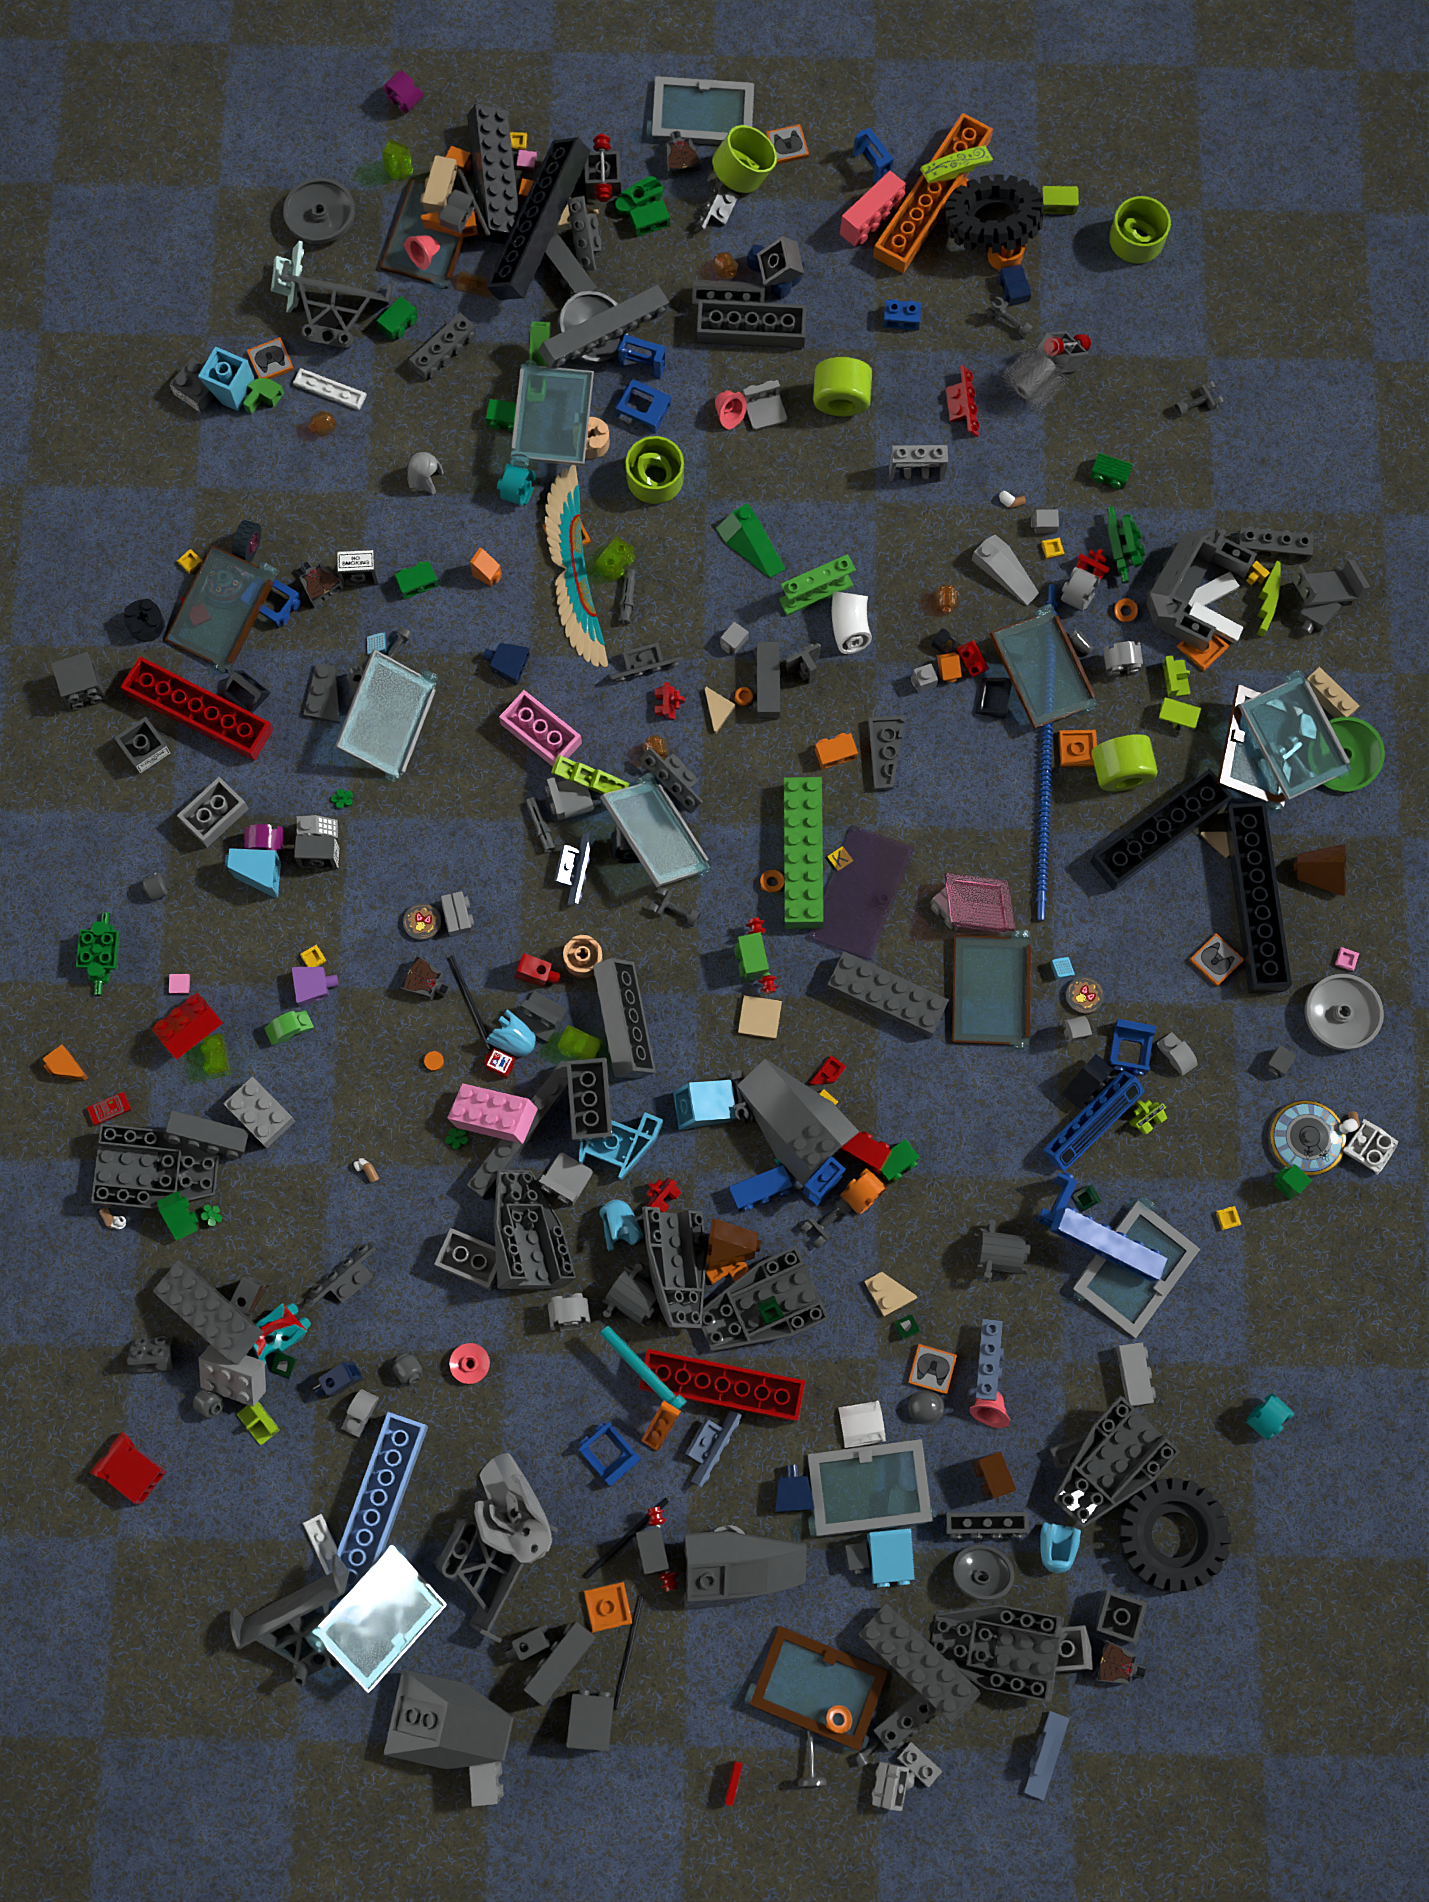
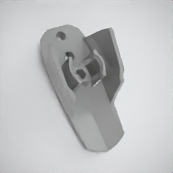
(511, 1512)

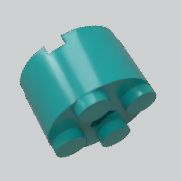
(516, 484)
(1269, 1416)

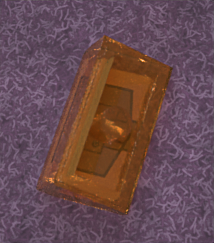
(473, 284)

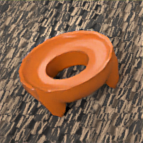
(1129, 603)
(772, 874)
(846, 1716)

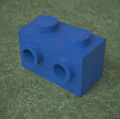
(902, 314)

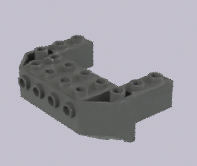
(1183, 575)

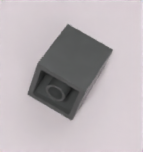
(590, 1721)

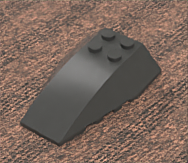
(795, 1119)

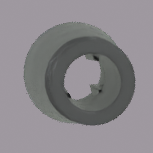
(1080, 642)

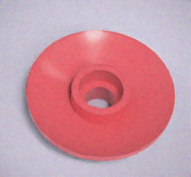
(460, 1358)

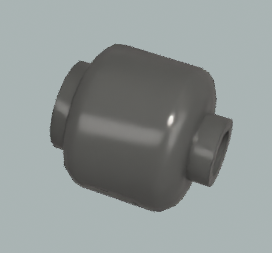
(155, 886)
(407, 1369)
(208, 1403)

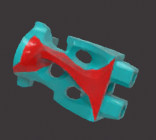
(281, 1324)

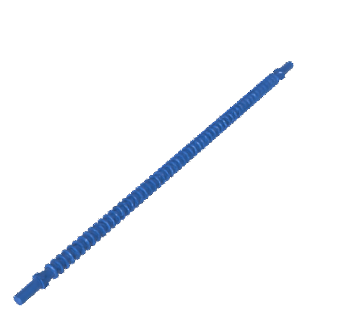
(1041, 896)

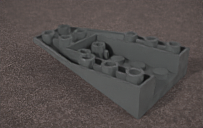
(141, 1167)
(528, 1235)
(1002, 1648)
(446, 1724)

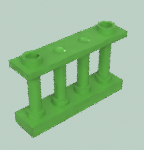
(817, 585)

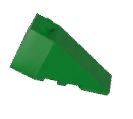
(746, 536)

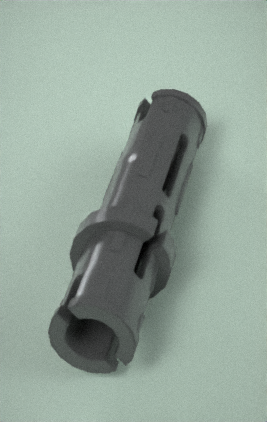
(627, 597)
(548, 844)

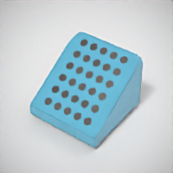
(376, 642)
(1062, 968)

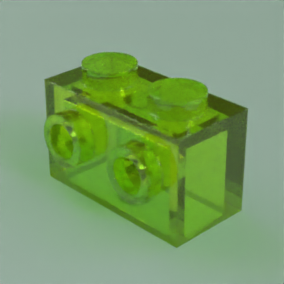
(397, 160)
(615, 558)
(579, 1044)
(216, 1054)

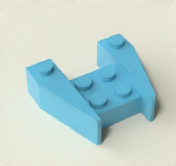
(626, 1146)

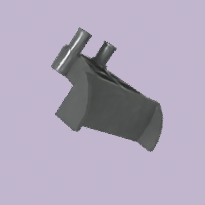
(313, 332)
(452, 1565)
(289, 1610)

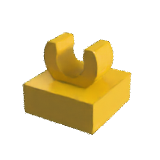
(1257, 573)

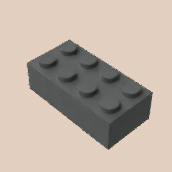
(589, 1100)
(560, 1663)

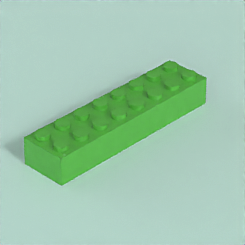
(803, 853)

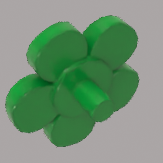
(341, 798)
(456, 1138)
(211, 1214)

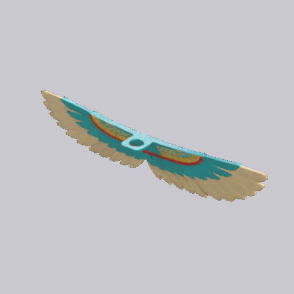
(572, 584)

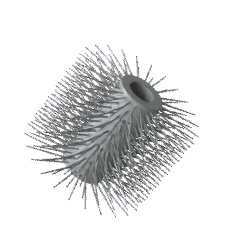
(1034, 376)

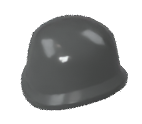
(926, 1407)

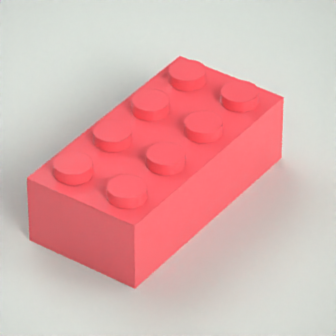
(872, 209)

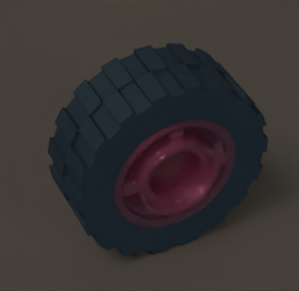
(246, 540)

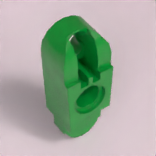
(648, 189)

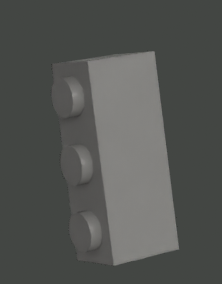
(1135, 1374)

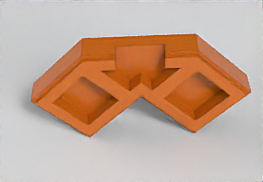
(735, 1271)

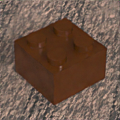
(994, 1476)

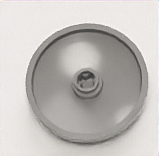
(1344, 1012)

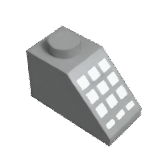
(317, 825)

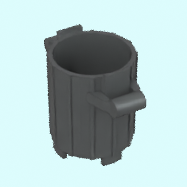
(1001, 1252)
(632, 1296)

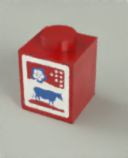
(499, 1063)

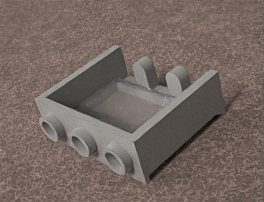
(918, 457)

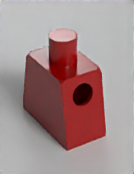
(528, 968)

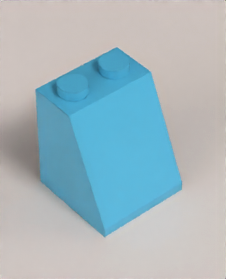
(227, 377)
(256, 868)
(704, 1104)
(891, 1557)

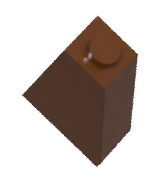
(1323, 868)
(730, 1245)

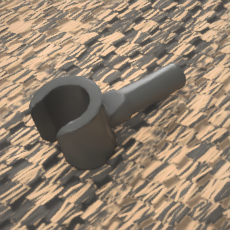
(861, 1758)

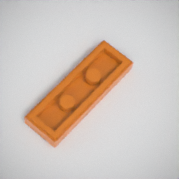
(660, 1425)

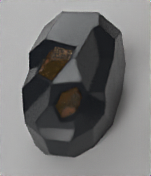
(945, 642)

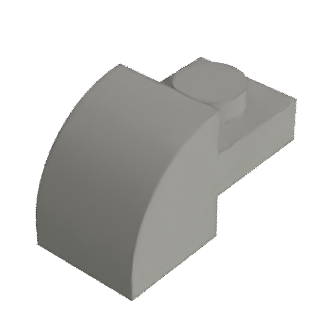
(1077, 1029)
(1178, 1052)
(359, 1412)

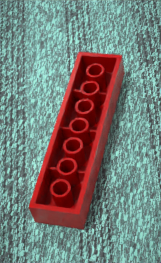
(197, 708)
(726, 1385)

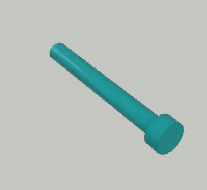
(642, 1369)

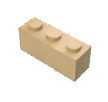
(439, 184)
(1331, 695)

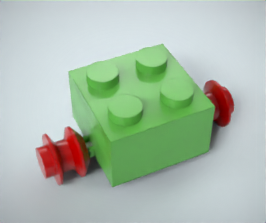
(752, 957)

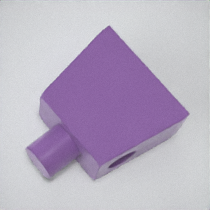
(312, 984)

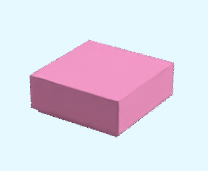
(526, 160)
(1346, 959)
(179, 983)

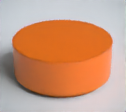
(743, 696)
(434, 1061)

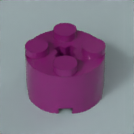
(402, 91)
(264, 838)

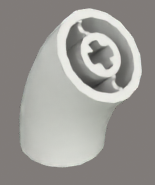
(850, 622)

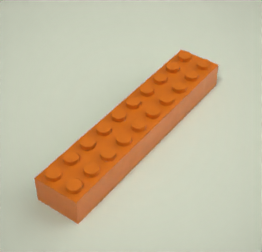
(927, 200)

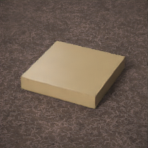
(759, 1017)

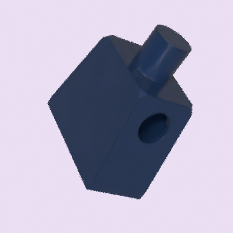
(508, 661)
(343, 1375)
(793, 1492)

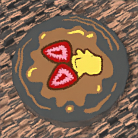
(422, 921)
(1084, 995)

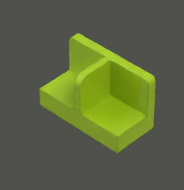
(1060, 199)
(1176, 677)
(1179, 713)
(258, 1422)

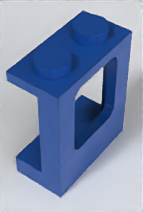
(862, 145)
(657, 357)
(656, 411)
(292, 604)
(1133, 1032)
(823, 1180)
(1068, 1183)
(621, 1465)

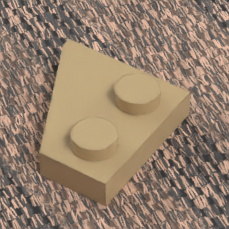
(888, 1293)

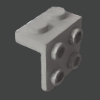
(764, 405)
(568, 799)
(566, 1178)

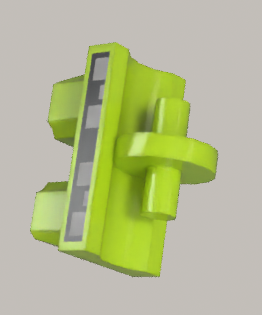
(1145, 1113)

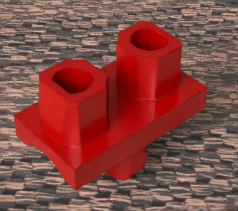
(1100, 569)
(973, 658)
(671, 701)
(667, 1188)

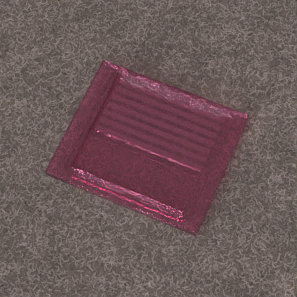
(979, 903)

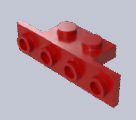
(961, 402)

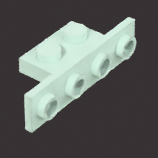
(289, 288)

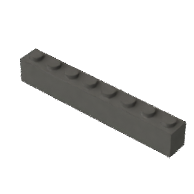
(604, 326)
(506, 1150)

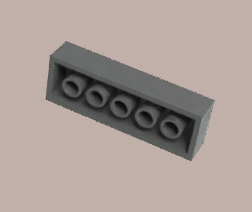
(751, 323)
(887, 994)
(624, 1019)
(208, 1312)
(919, 1664)

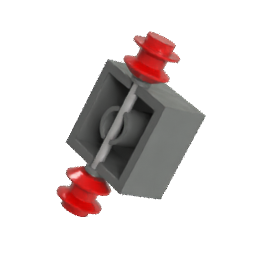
(603, 170)
(1067, 350)
(653, 1552)

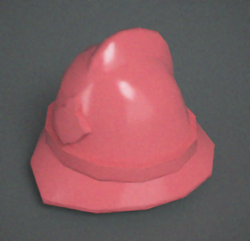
(421, 250)
(730, 408)
(991, 1412)

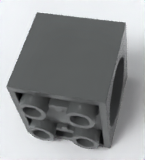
(78, 681)

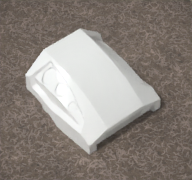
(1371, 1143)
(862, 1424)

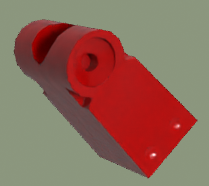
(129, 1470)

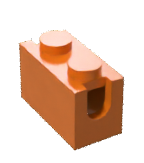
(836, 750)

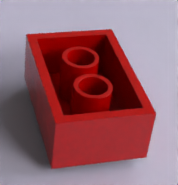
(186, 1025)

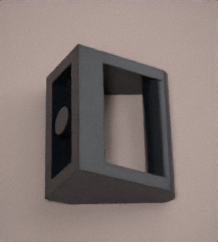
(250, 685)
(994, 712)

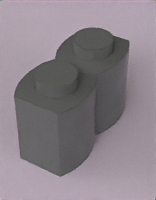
(457, 211)

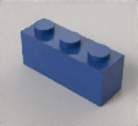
(761, 1188)

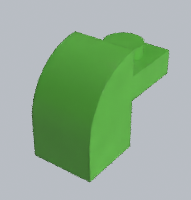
(262, 390)
(287, 1025)

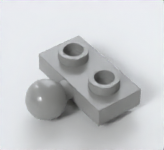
(919, 1766)

